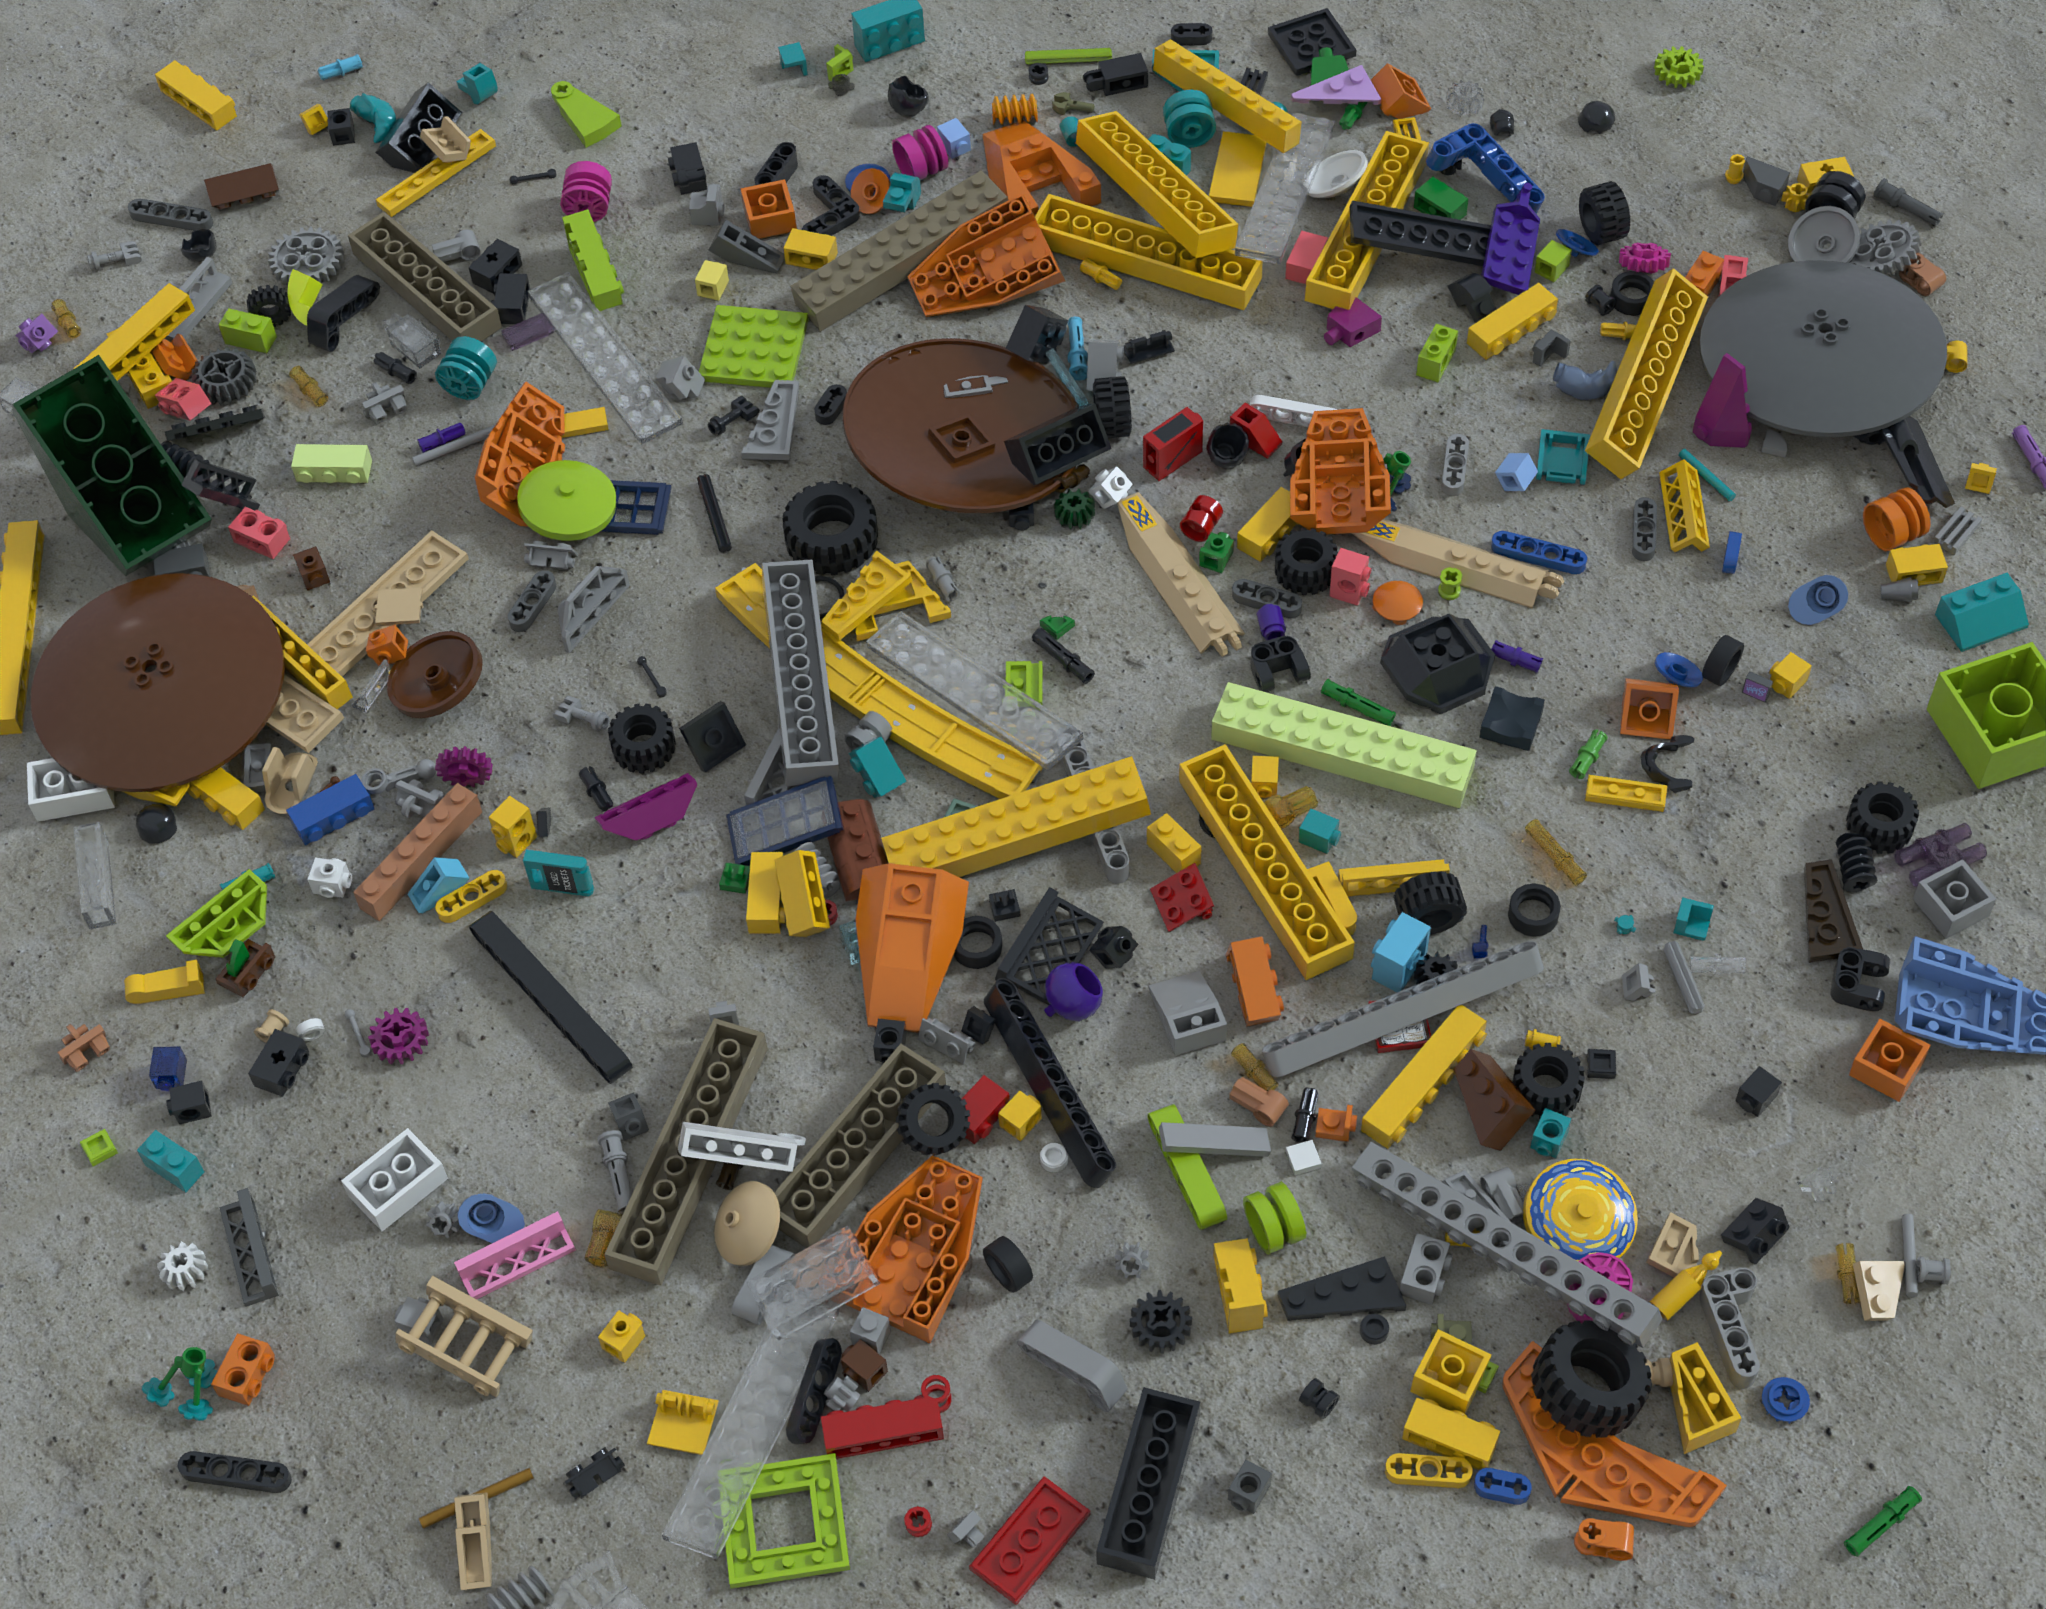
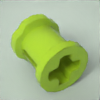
(1449, 586)

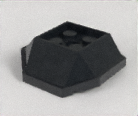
(1439, 662)

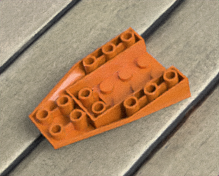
(987, 262)
(920, 1245)

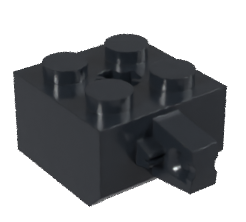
(1037, 333)

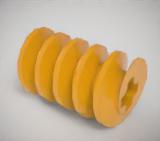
(1014, 108)

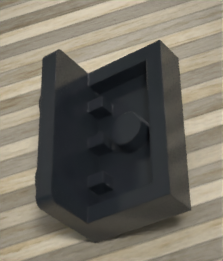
(1756, 1229)

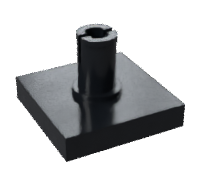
(712, 736)

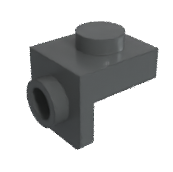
(1549, 344)

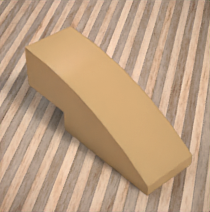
(473, 1541)

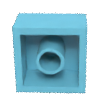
(1399, 952)

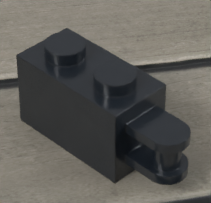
(1118, 75)

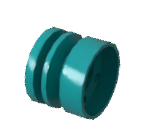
(466, 368)

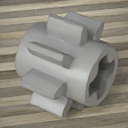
(443, 1219)
(1135, 1252)
(842, 1394)

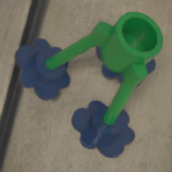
(1399, 480)

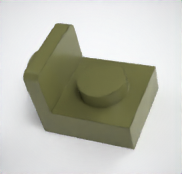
(1458, 1329)

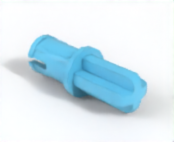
(340, 67)

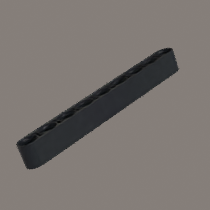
(551, 997)
(1050, 1083)

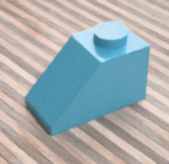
(437, 881)

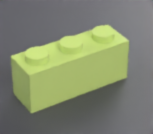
(331, 463)

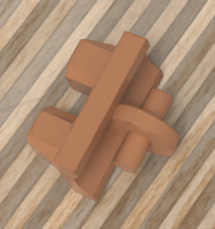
(73, 1052)

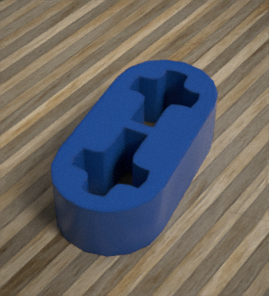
(1732, 552)
(1502, 1486)

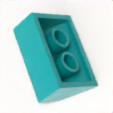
(1983, 612)

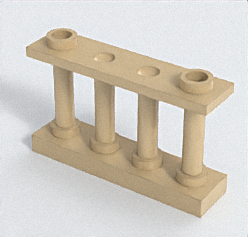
(464, 1308)

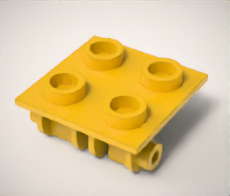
(682, 1422)

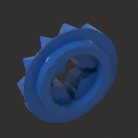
(1794, 1391)

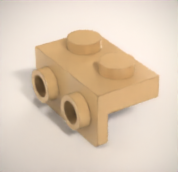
(447, 142)

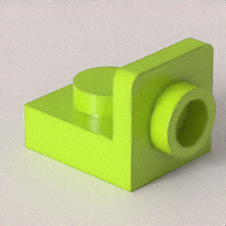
(841, 63)

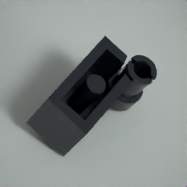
(688, 168)

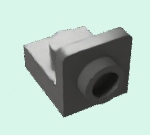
(628, 1116)

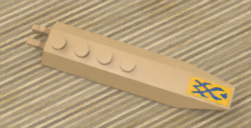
(1479, 568)
(1177, 577)

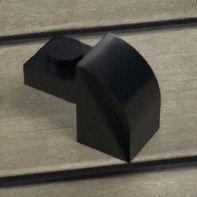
(1473, 292)

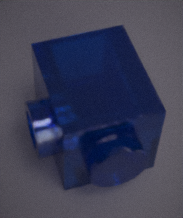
(167, 1067)

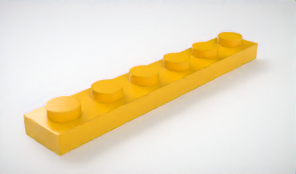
(432, 176)

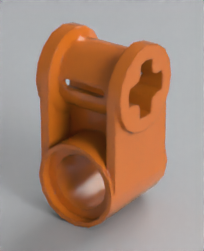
(1607, 1539)

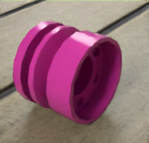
(920, 153)
(586, 187)
(1609, 1267)

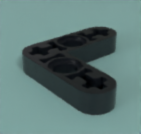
(843, 212)

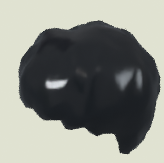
(907, 97)
(1227, 445)

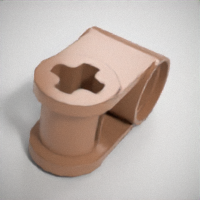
(1923, 276)

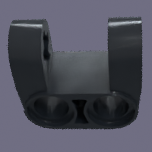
(1271, 657)
(1859, 995)

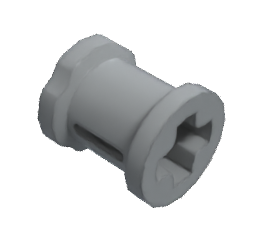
(1933, 1270)

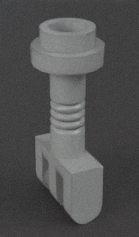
(128, 252)
(599, 720)

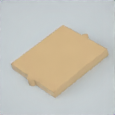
(398, 606)

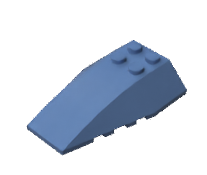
(1967, 1004)

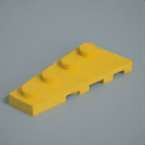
(872, 589)

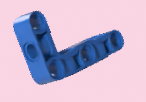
(1495, 164)

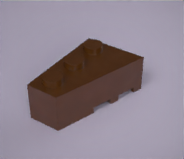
(1491, 1099)

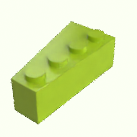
(592, 260)

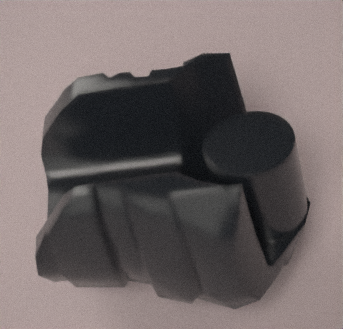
(1502, 121)

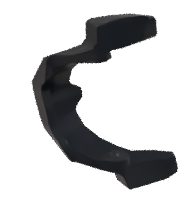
(1655, 774)

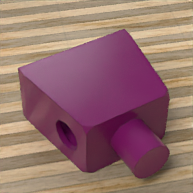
(1353, 324)

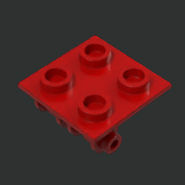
(1182, 898)

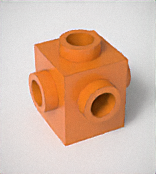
(387, 644)

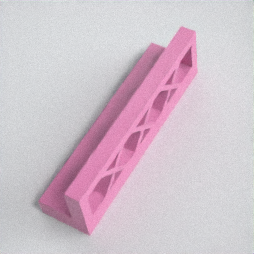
(511, 1247)

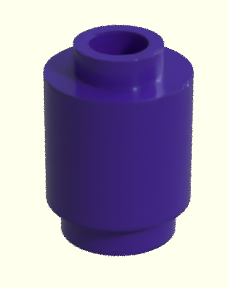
(1271, 621)

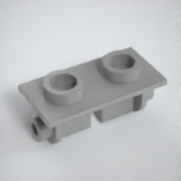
(540, 553)
(940, 1038)

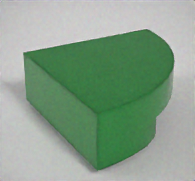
(1057, 625)
(238, 959)

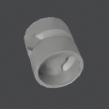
(869, 727)

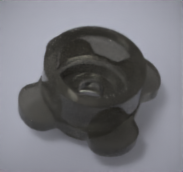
(841, 84)

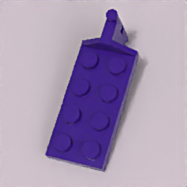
(1512, 244)

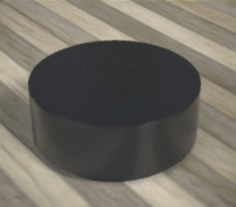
(1374, 1329)

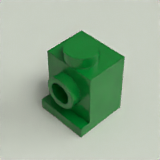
(1218, 547)

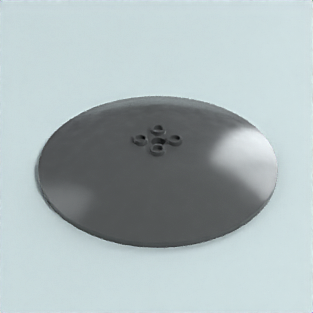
(1858, 378)

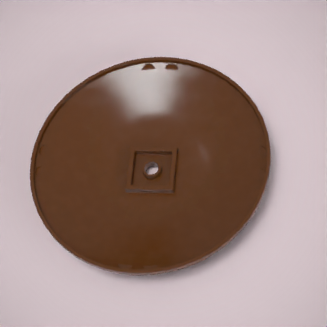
(909, 430)
(167, 726)

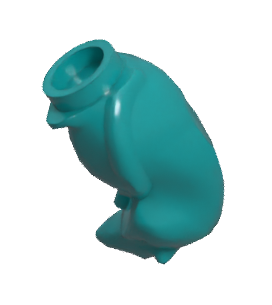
(374, 111)

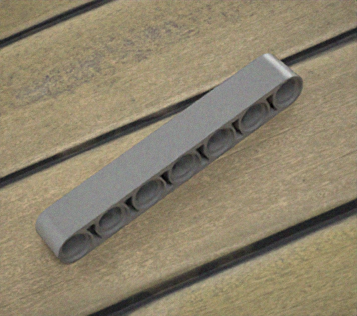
(1108, 855)

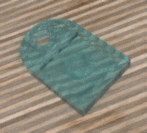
(1066, 378)

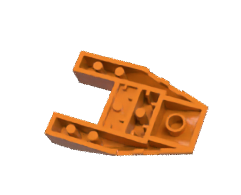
(1027, 160)

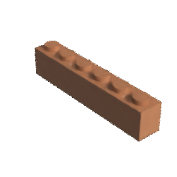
(415, 852)

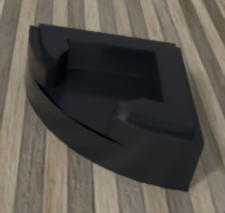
(543, 821)

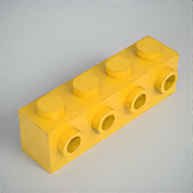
(147, 378)

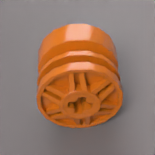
(1896, 519)

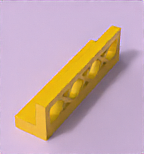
(1689, 502)
(1385, 877)

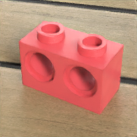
(182, 399)
(259, 532)

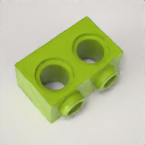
(1437, 352)

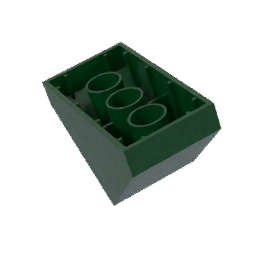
(109, 467)

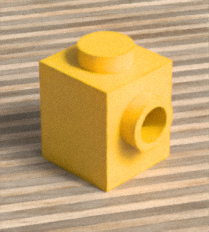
(1789, 675)
(622, 1335)

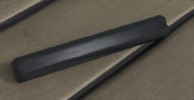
(714, 513)

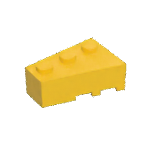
(1239, 1285)

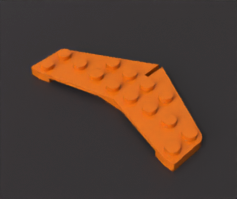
(1605, 1469)

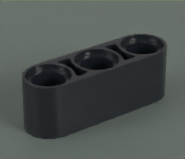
(779, 165)

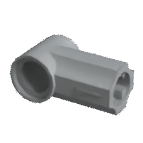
(463, 245)
(1502, 1189)

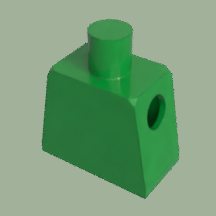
(1326, 66)

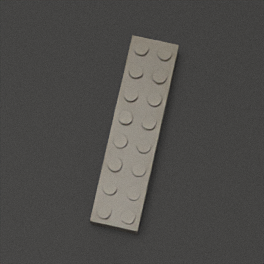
(423, 279)
(851, 1148)

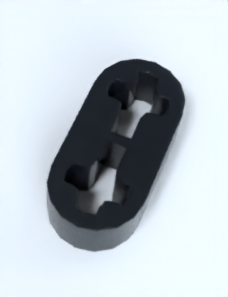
(1191, 33)
(826, 402)

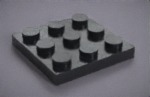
(1304, 37)

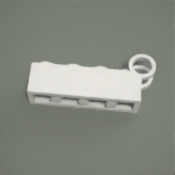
(740, 1146)

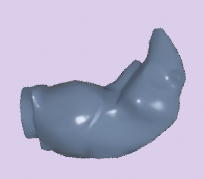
(1584, 386)

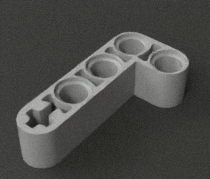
(1731, 1330)
(1075, 1362)

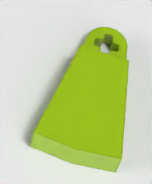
(584, 115)

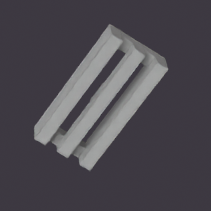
(1975, 523)

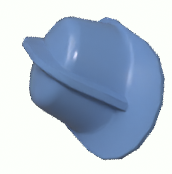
(1818, 600)
(489, 1217)

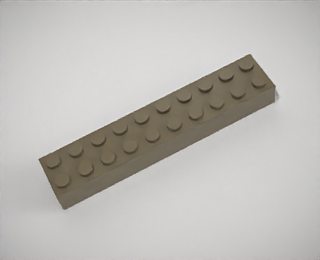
(891, 253)
(674, 1183)

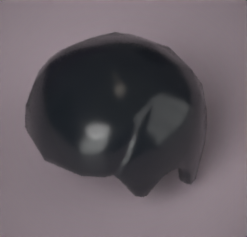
(1596, 116)
(199, 246)
(156, 823)

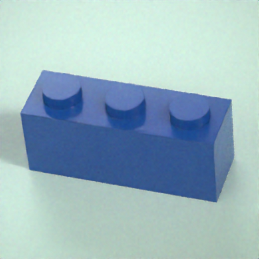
(330, 809)

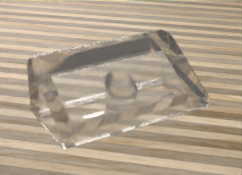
(372, 688)

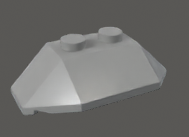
(590, 602)

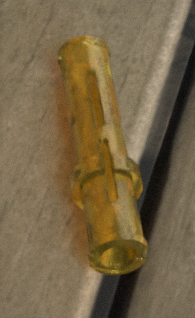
(1562, 859)

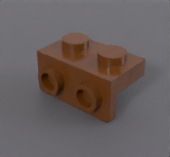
(260, 959)

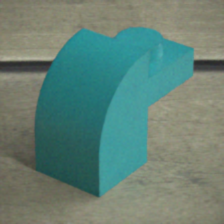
(478, 83)
(902, 193)

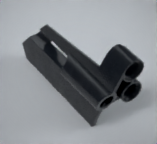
(1914, 459)

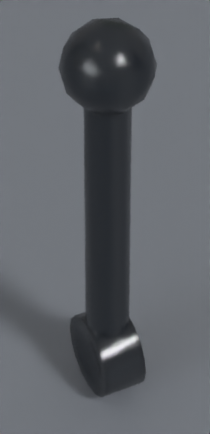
(551, 173)
(660, 690)

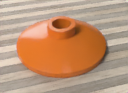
(864, 187)

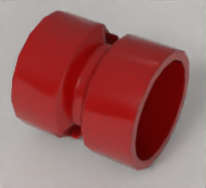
(1201, 518)

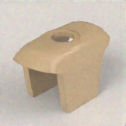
(279, 771)

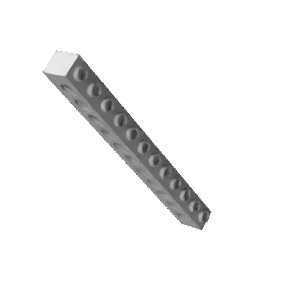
(1635, 1329)

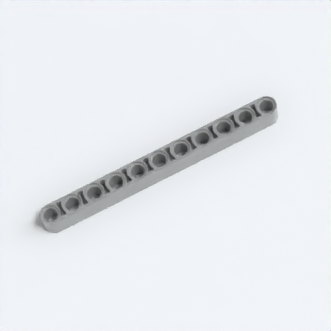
(1402, 1009)

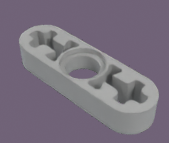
(1451, 456)

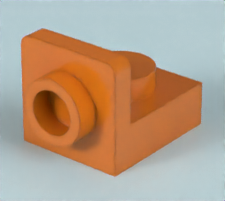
(1335, 1124)

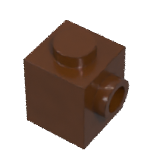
(314, 572)
(863, 1365)

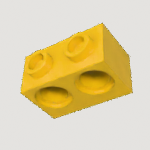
(512, 827)

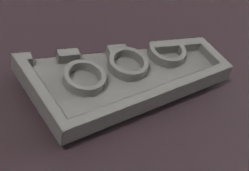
(775, 424)

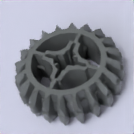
(225, 375)

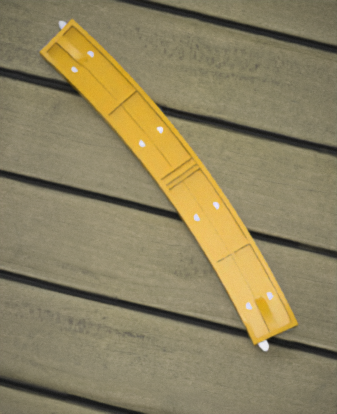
(913, 719)

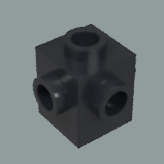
(1114, 947)

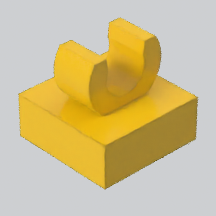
(314, 119)
(1980, 478)

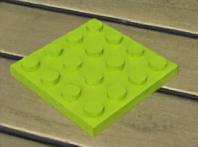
(753, 346)

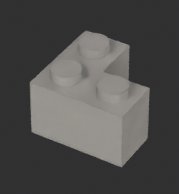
(1103, 360)

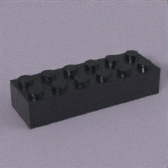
(1148, 1483)

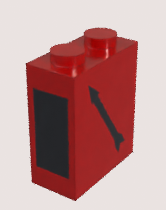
(1173, 443)

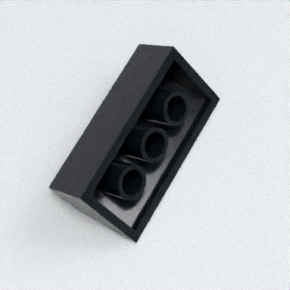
(402, 145)
(1058, 444)

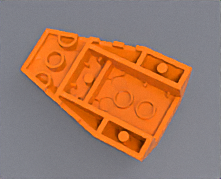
(519, 442)
(1339, 475)

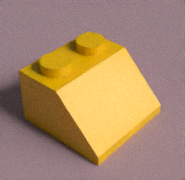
(1450, 1372)

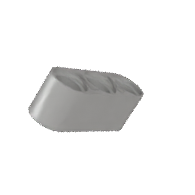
(745, 1304)

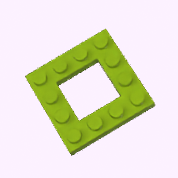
(824, 1556)

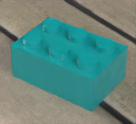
(887, 28)

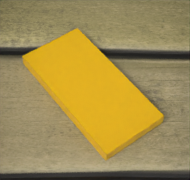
(1237, 169)

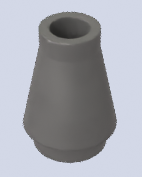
(1900, 590)

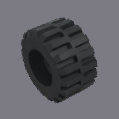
(1604, 213)
(1113, 405)
(1305, 546)
(638, 722)
(1888, 801)
(1432, 899)
(1551, 1062)
(954, 1108)

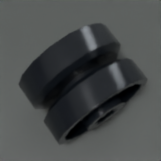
(1839, 191)

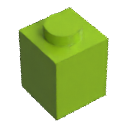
(1553, 261)

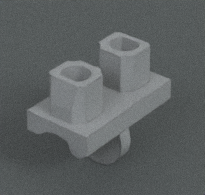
(381, 399)
(416, 800)

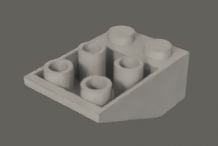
(1189, 1012)

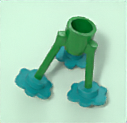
(200, 1375)

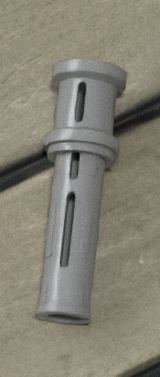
(615, 1160)

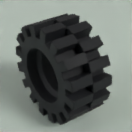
(270, 296)

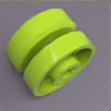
(1274, 1217)

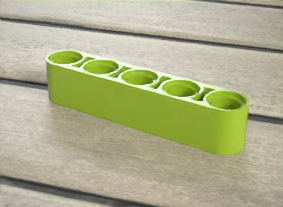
(1190, 1174)

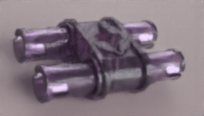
(1939, 852)

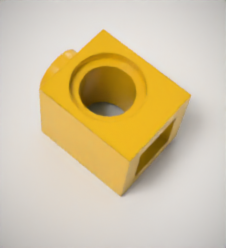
(1265, 775)
(1020, 1115)

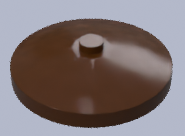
(435, 674)

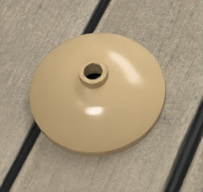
(747, 1223)

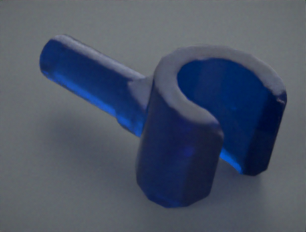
(1480, 948)

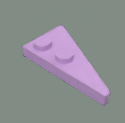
(1347, 87)

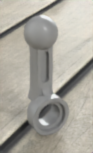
(424, 769)

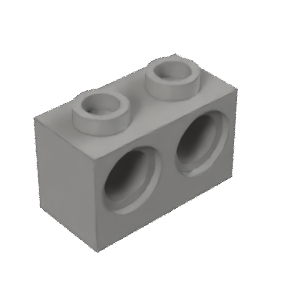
(1420, 1268)

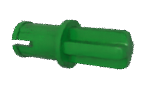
(1352, 113)

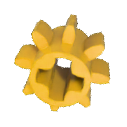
(1795, 197)

